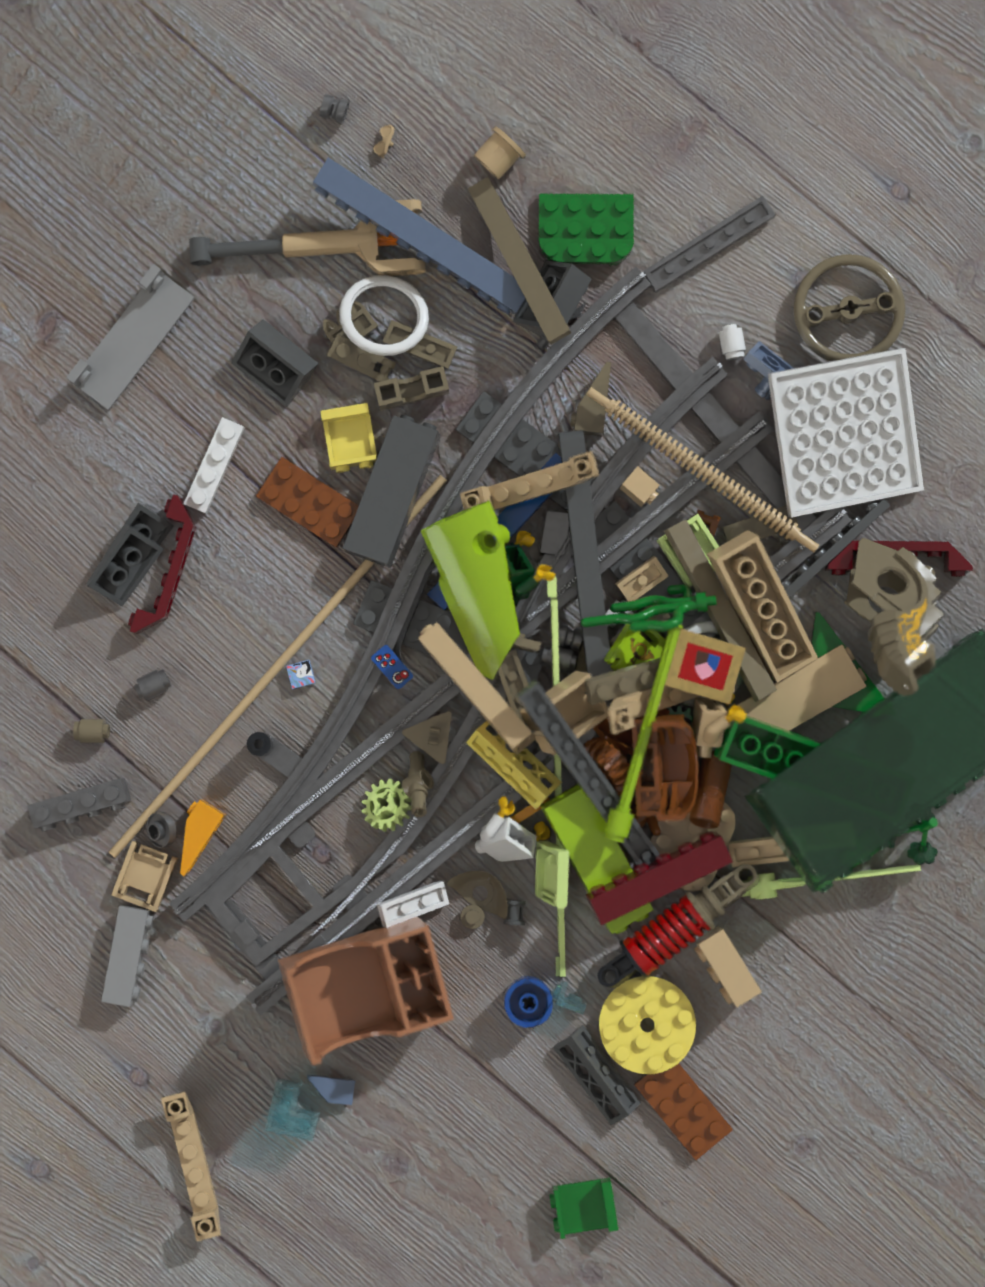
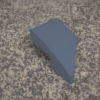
(333, 1089)

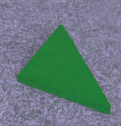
(825, 640)

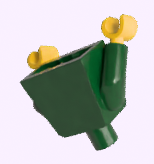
(521, 570)

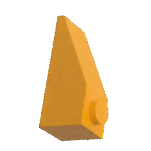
(199, 830)

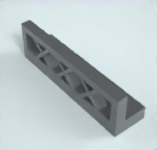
(601, 1074)

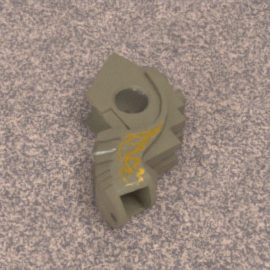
(908, 617)

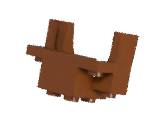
(667, 766)

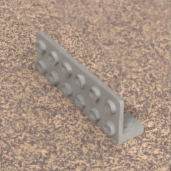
(132, 339)

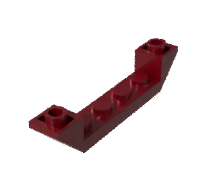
(953, 560)
(142, 619)

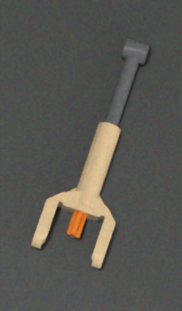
(361, 240)

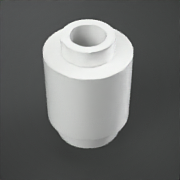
(732, 342)

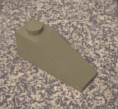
(590, 414)

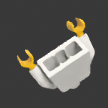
(507, 839)

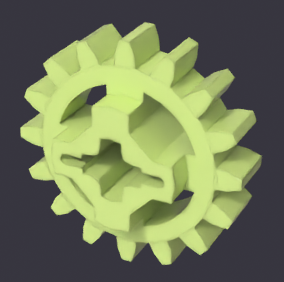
(386, 817)

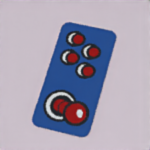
(392, 667)

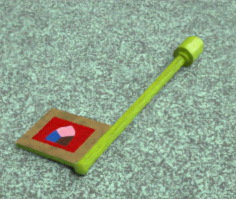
(687, 664)

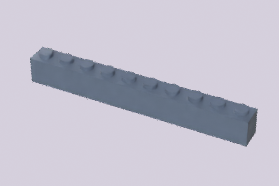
(420, 235)

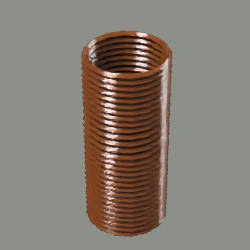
(711, 785)

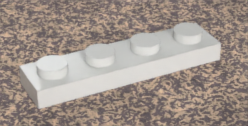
(214, 465)

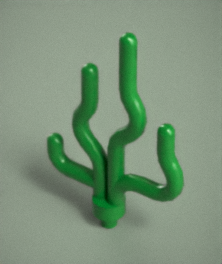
(662, 604)

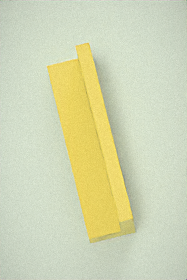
(511, 767)

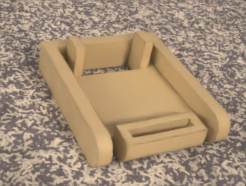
(146, 872)

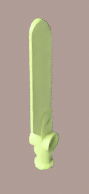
(768, 885)

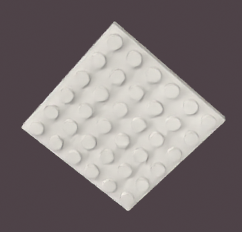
(846, 432)

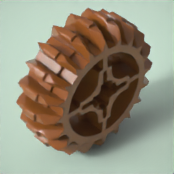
(609, 761)

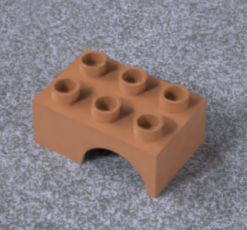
(365, 988)

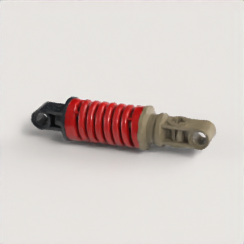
(687, 921)

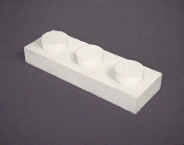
(413, 904)

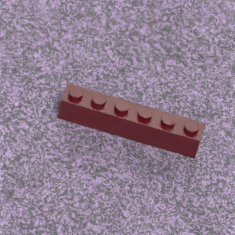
(659, 877)

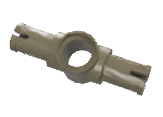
(417, 784)

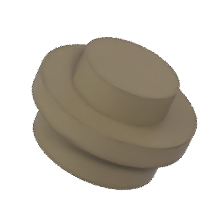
(472, 916)

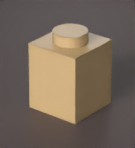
(640, 487)

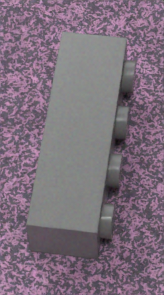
(126, 956)

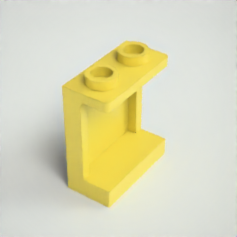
(349, 437)

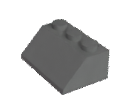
(566, 286)
(274, 362)

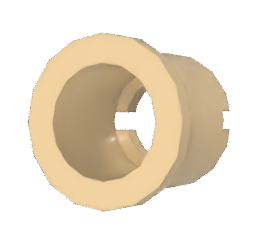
(499, 153)

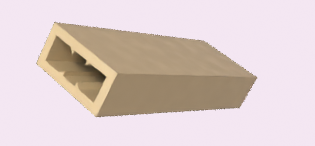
(476, 688)
(808, 690)

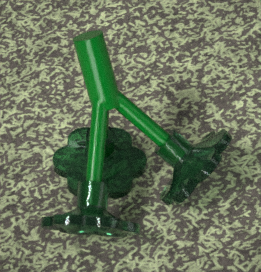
(922, 851)

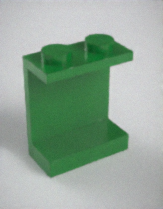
(584, 1207)

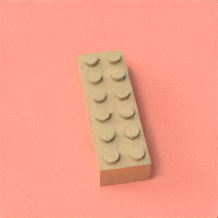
(762, 605)

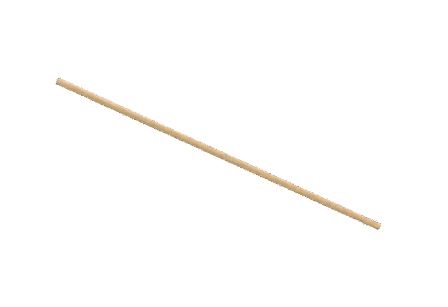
(261, 684)

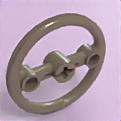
(894, 296)

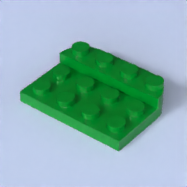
(586, 227)

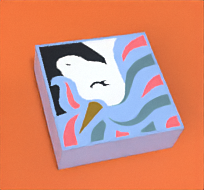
(300, 674)

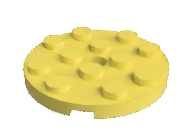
(653, 1050)

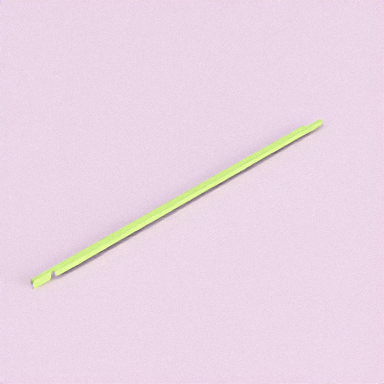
(552, 592)

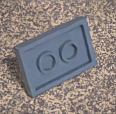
(765, 361)

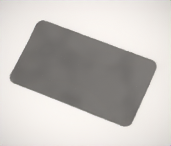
(554, 532)

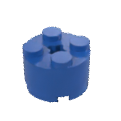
(530, 1015)

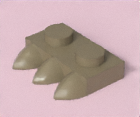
(361, 320)

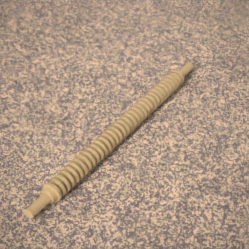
(792, 532)

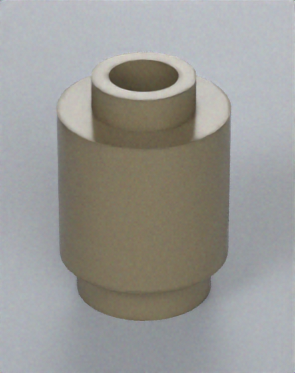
(91, 730)

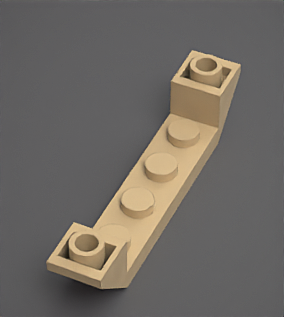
(535, 484)
(634, 705)
(194, 1165)

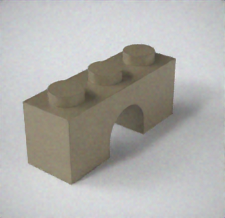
(400, 392)

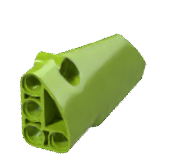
(476, 582)

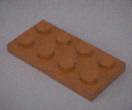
(308, 502)
(684, 1109)

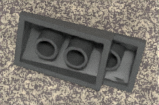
(130, 554)

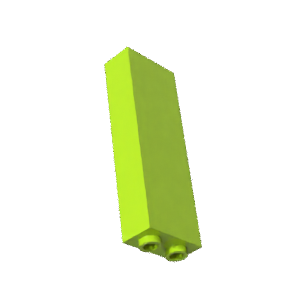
(591, 854)

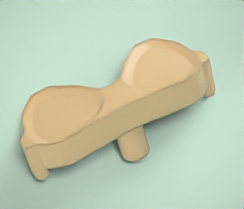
(382, 146)

